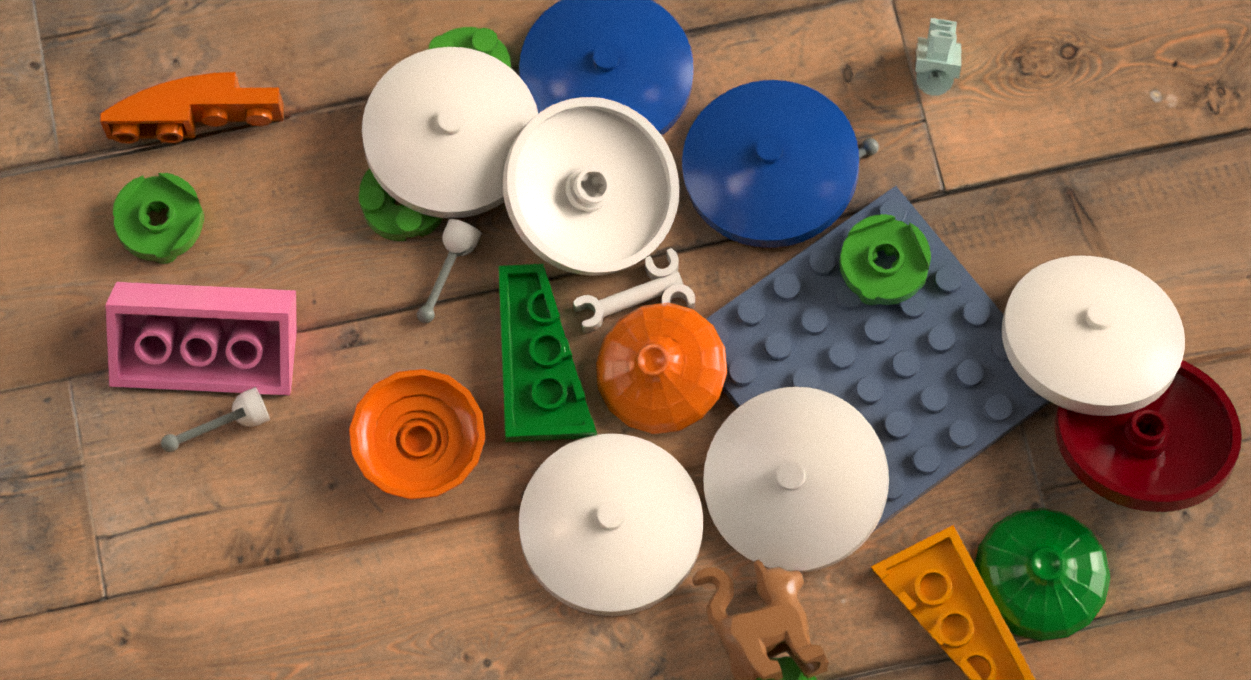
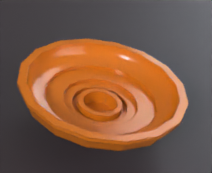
(661, 368)
(417, 434)

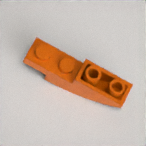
(175, 106)

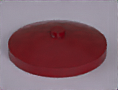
(1161, 454)

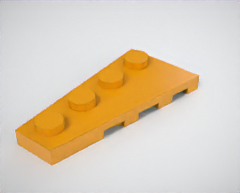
(954, 606)

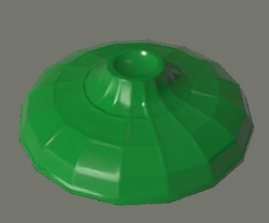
(1044, 573)

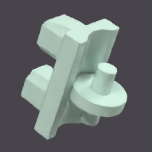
(938, 58)

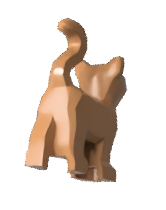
(765, 632)

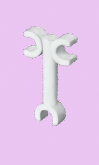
(664, 283)

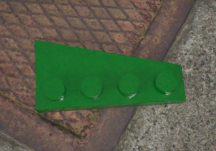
(539, 374)

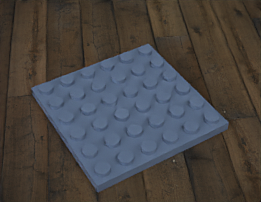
(917, 370)

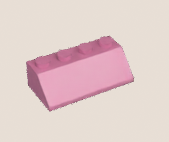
(201, 338)

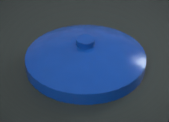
(610, 52)
(770, 163)

